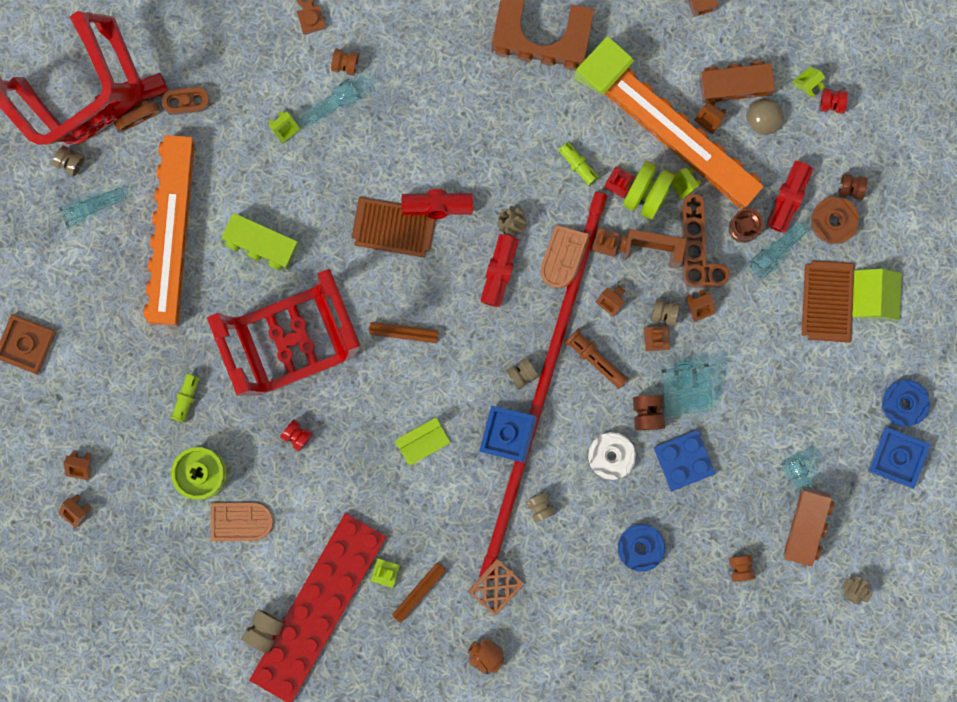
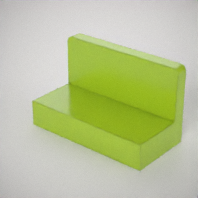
(422, 441)

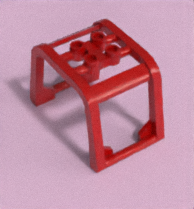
(97, 114)
(344, 351)

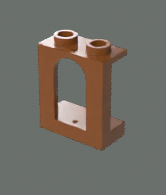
(655, 241)

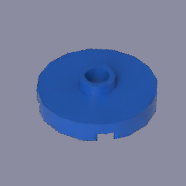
(917, 398)
(653, 544)

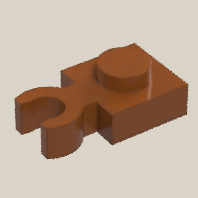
(310, 17)

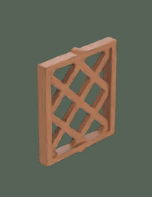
(485, 576)

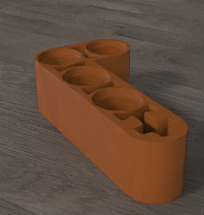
(698, 242)

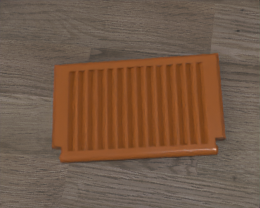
(383, 228)
(828, 301)

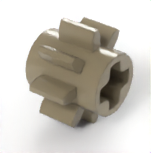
(512, 221)
(857, 590)

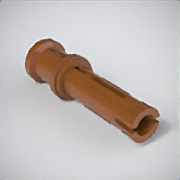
(588, 351)

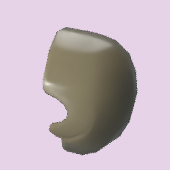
(764, 116)

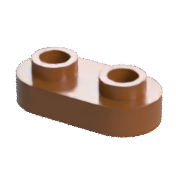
(186, 100)
(144, 111)

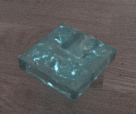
(687, 388)

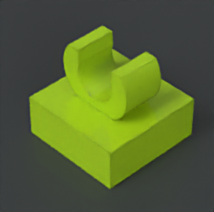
(808, 80)
(283, 126)
(685, 183)
(385, 573)

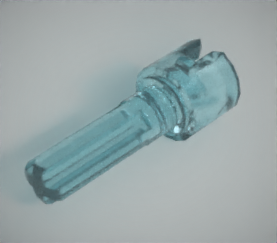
(343, 95)
(76, 212)
(767, 259)
(797, 471)

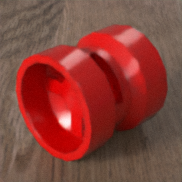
(833, 101)
(297, 436)

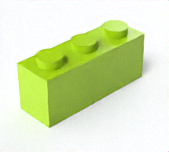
(259, 242)

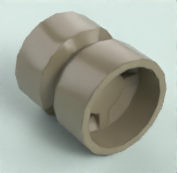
(263, 630)

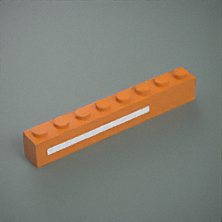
(684, 140)
(170, 230)

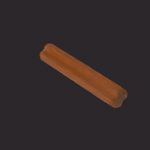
(403, 332)
(419, 592)

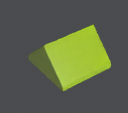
(603, 66)
(876, 294)

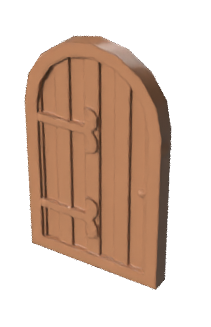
(563, 256)
(240, 521)

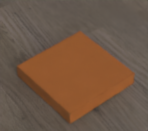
(25, 344)

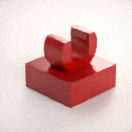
(619, 182)

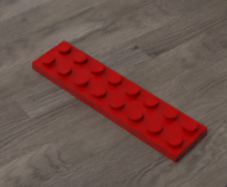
(318, 608)

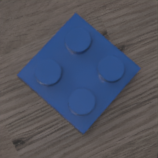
(508, 434)
(899, 457)
(684, 460)

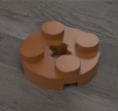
(837, 207)

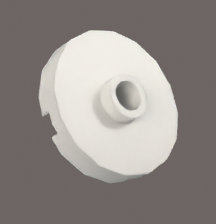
(614, 443)

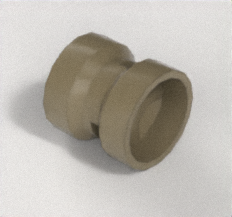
(67, 160)
(665, 312)
(522, 373)
(541, 507)

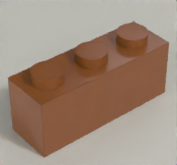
(737, 82)
(808, 526)

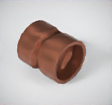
(745, 225)
(653, 420)

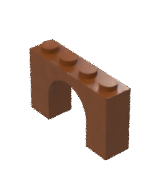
(567, 51)

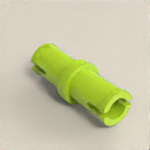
(578, 163)
(185, 398)

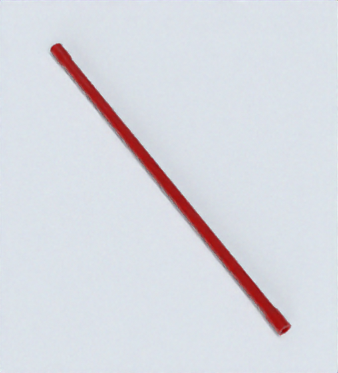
(595, 212)

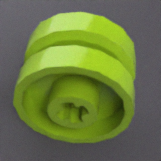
(650, 191)
(185, 473)

